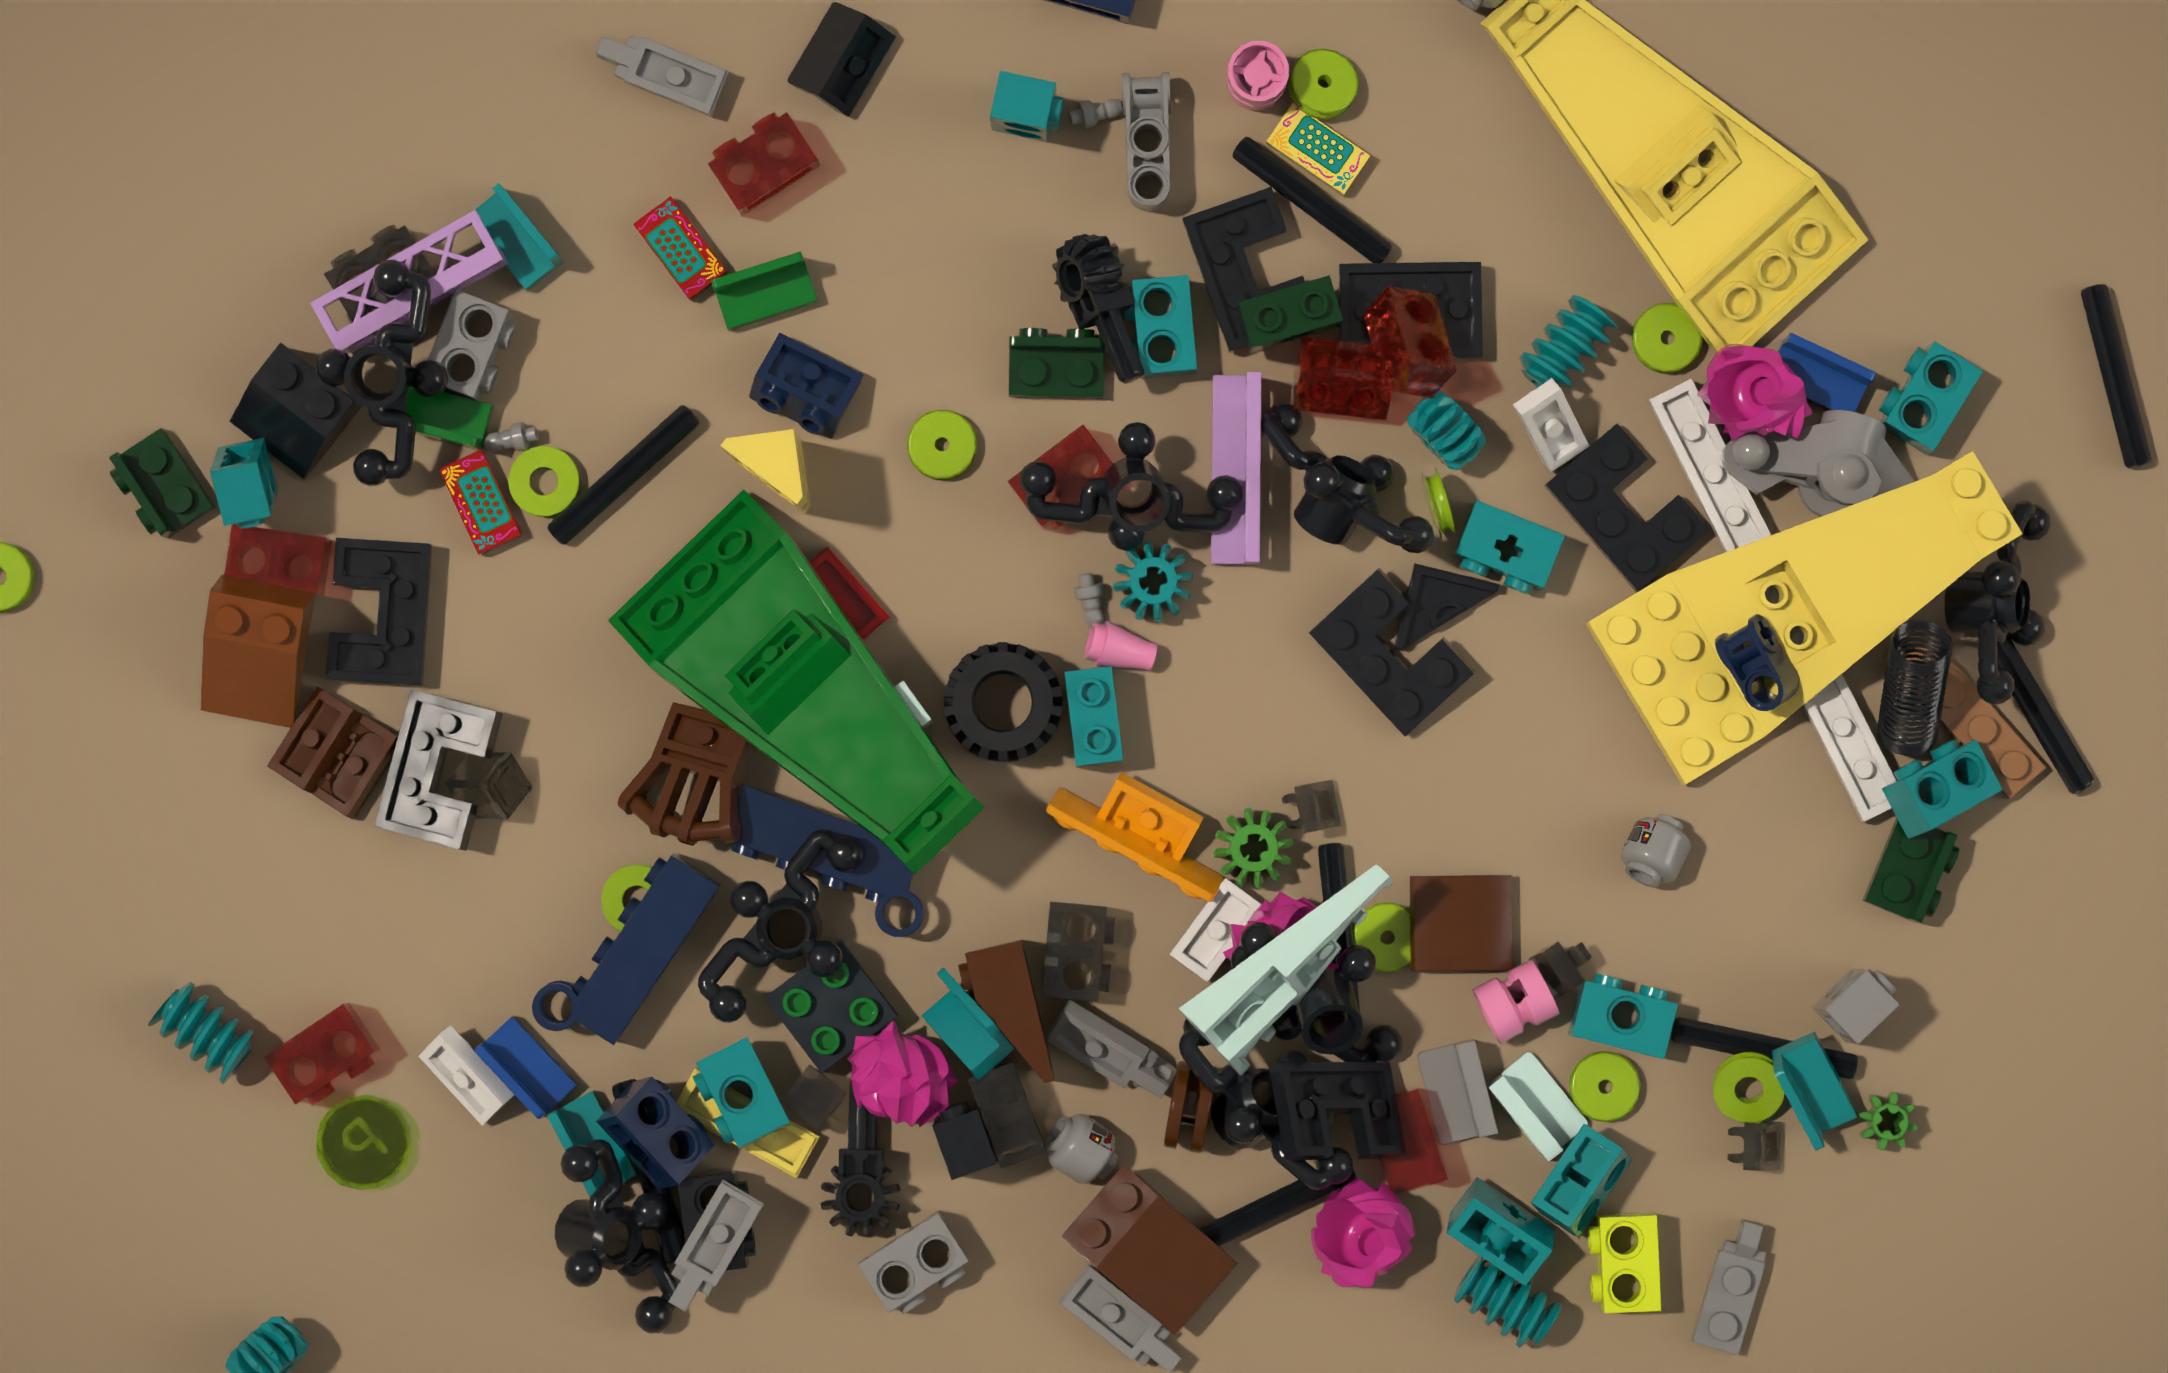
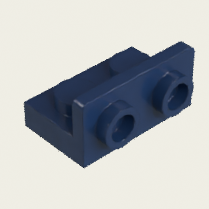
(804, 386)

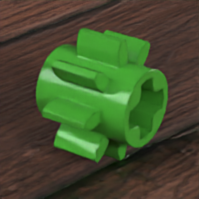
(1900, 1123)

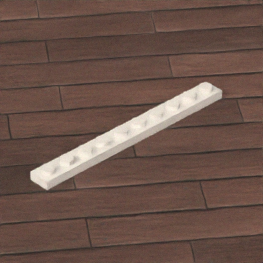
(1738, 523)

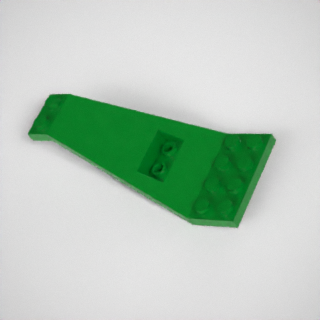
(777, 661)

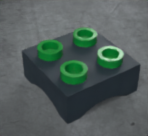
(831, 1010)

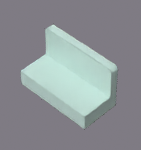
(1537, 1105)

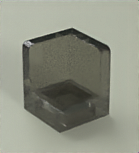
(492, 784)

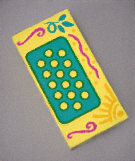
(1318, 149)

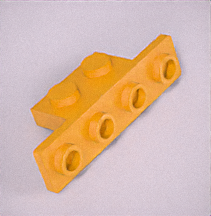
(1143, 828)

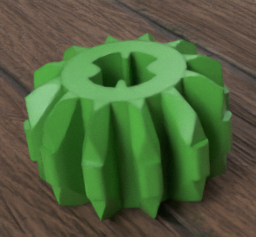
(1266, 858)

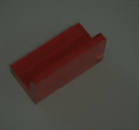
(1422, 1161)

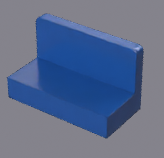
(1827, 377)
(526, 1068)

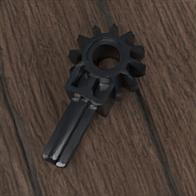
(1098, 296)
(864, 1165)

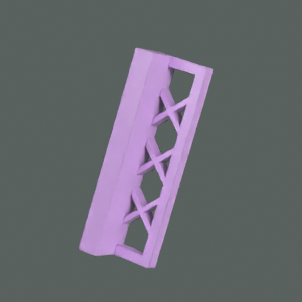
(443, 285)
(1238, 454)

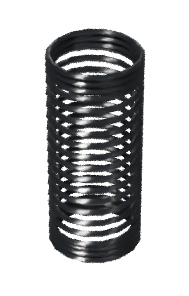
(1936, 669)

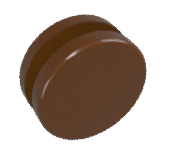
(1190, 1107)

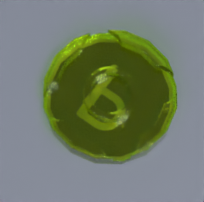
(363, 1142)

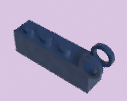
(782, 826)
(639, 953)

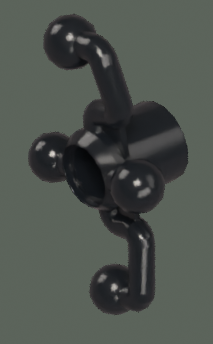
(396, 342)
(1341, 489)
(1130, 521)
(1998, 605)
(757, 947)
(1329, 1010)
(1248, 1112)
(607, 1236)

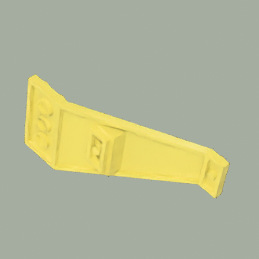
(1736, 232)
(1838, 581)

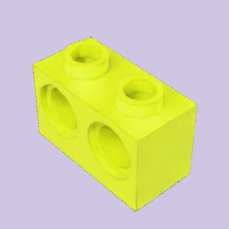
(1639, 1261)

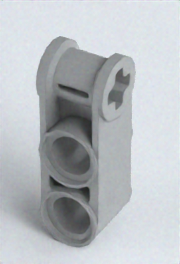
(1147, 107)

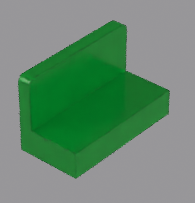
(764, 291)
(450, 418)

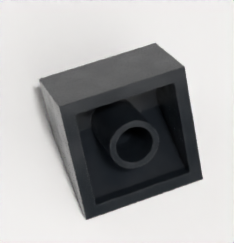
(293, 411)

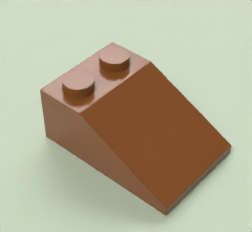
(255, 650)

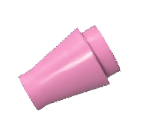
(1118, 648)

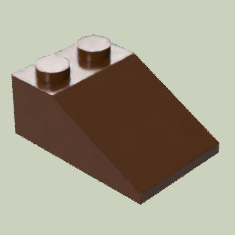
(1007, 995)
(1149, 1249)

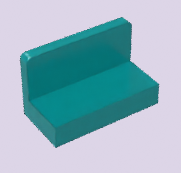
(522, 244)
(967, 1029)
(1812, 1087)
(578, 1126)

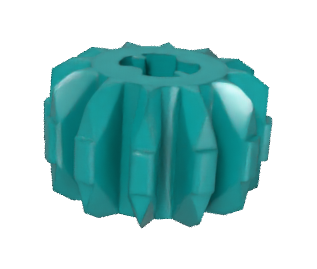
(1446, 430)
(1166, 590)
(269, 1349)

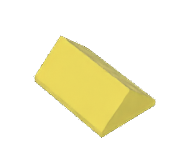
(776, 461)

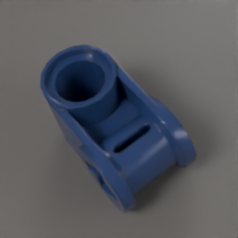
(1758, 660)

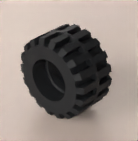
(992, 661)

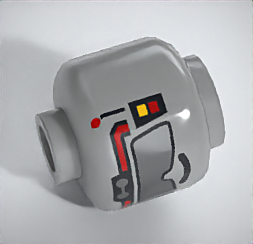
(1655, 850)
(1081, 1148)

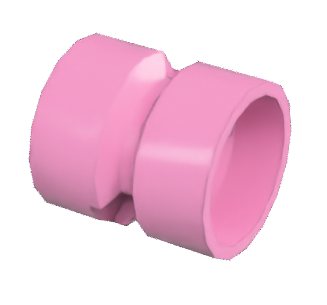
(1257, 75)
(1500, 1009)

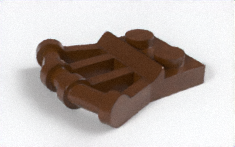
(696, 745)

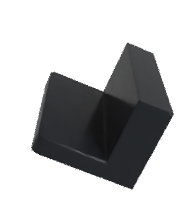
(841, 58)

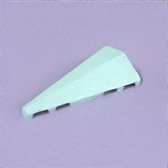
(1264, 986)

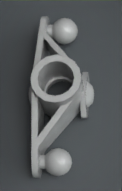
(1829, 461)

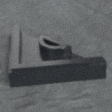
(1436, 599)

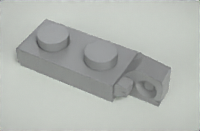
(665, 72)
(1109, 1050)
(713, 1242)
(1731, 1291)
(1119, 1319)

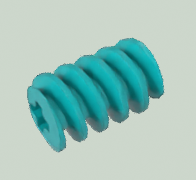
(1567, 343)
(204, 1031)
(1507, 1302)

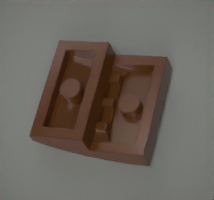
(334, 753)
(1461, 923)

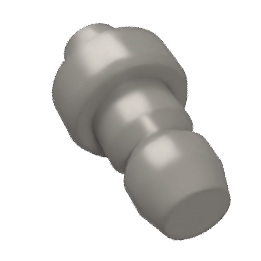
(1090, 113)
(516, 437)
(1090, 594)

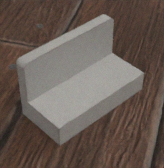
(1457, 1092)

